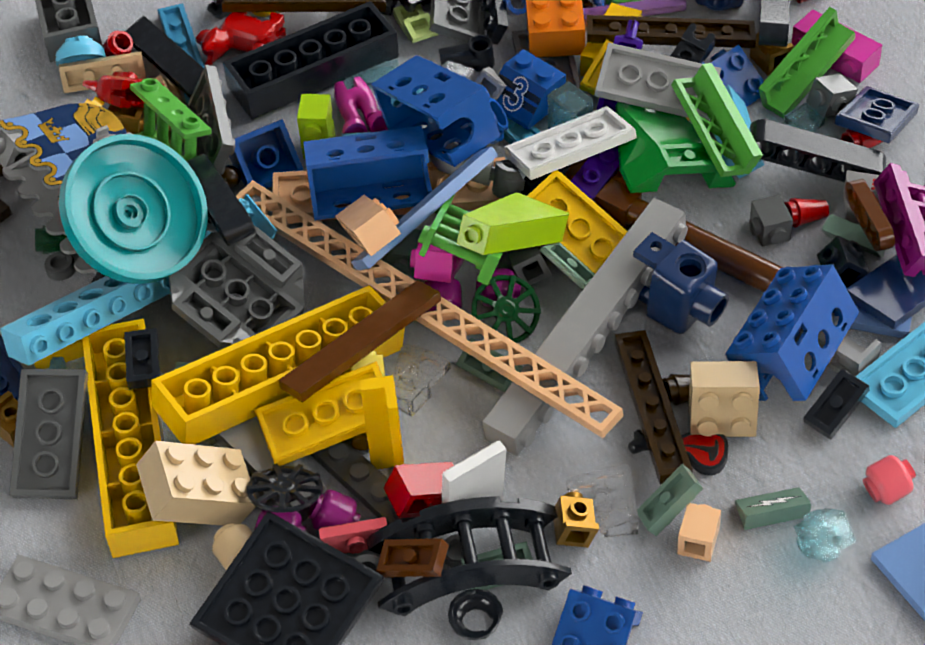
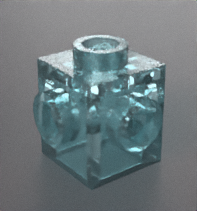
(824, 534)

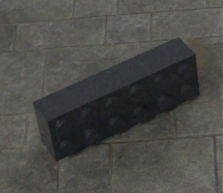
(310, 59)

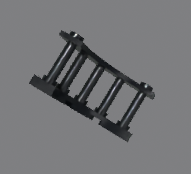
(463, 516)

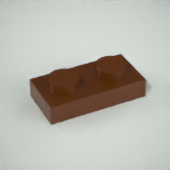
(412, 557)

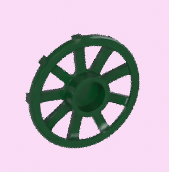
(506, 308)

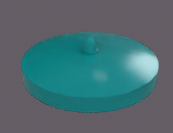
(133, 209)

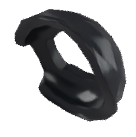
(474, 600)

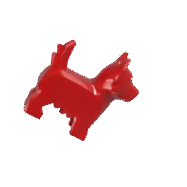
(240, 33)
(116, 89)

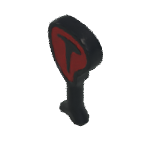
(706, 453)

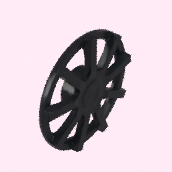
(284, 488)

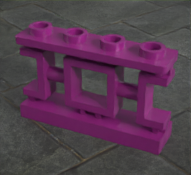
(905, 210)

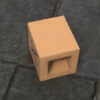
(699, 531)

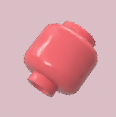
(889, 479)

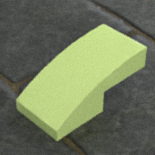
(414, 24)

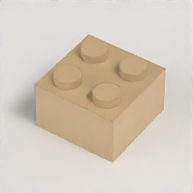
(724, 398)

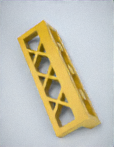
(382, 421)

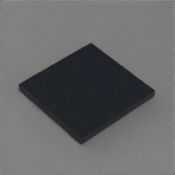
(286, 591)

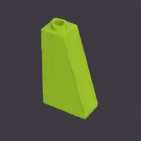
(511, 225)

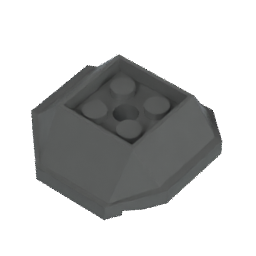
(253, 268)

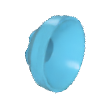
(79, 49)

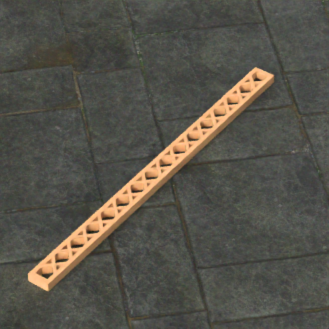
(445, 311)

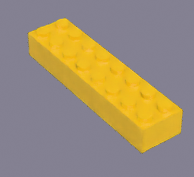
(238, 379)
(122, 433)

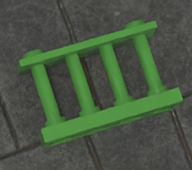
(170, 113)
(444, 236)

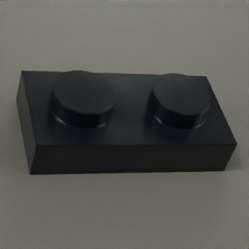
(142, 357)
(836, 403)

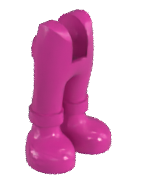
(358, 98)

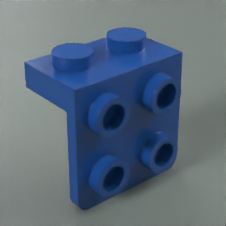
(738, 73)
(594, 620)

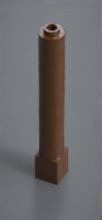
(730, 258)

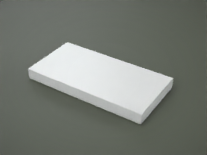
(569, 142)

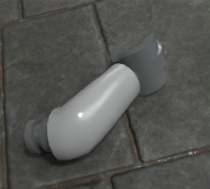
(504, 174)

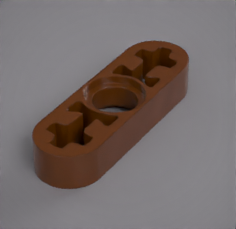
(869, 215)

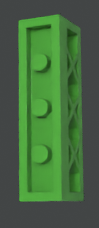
(804, 63)
(724, 122)

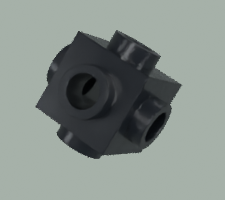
(846, 258)

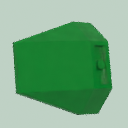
(663, 147)

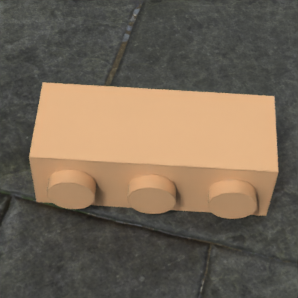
(369, 224)

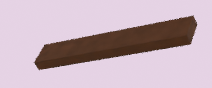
(359, 341)

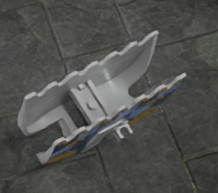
(57, 140)

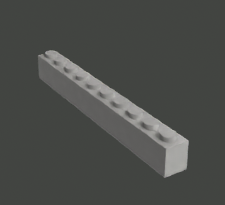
(585, 326)

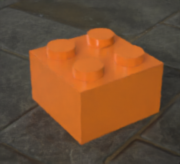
(555, 27)

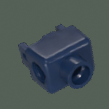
(680, 284)

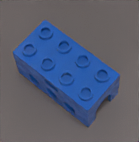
(444, 105)
(367, 165)
(794, 302)

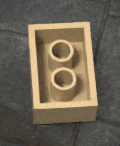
(195, 483)

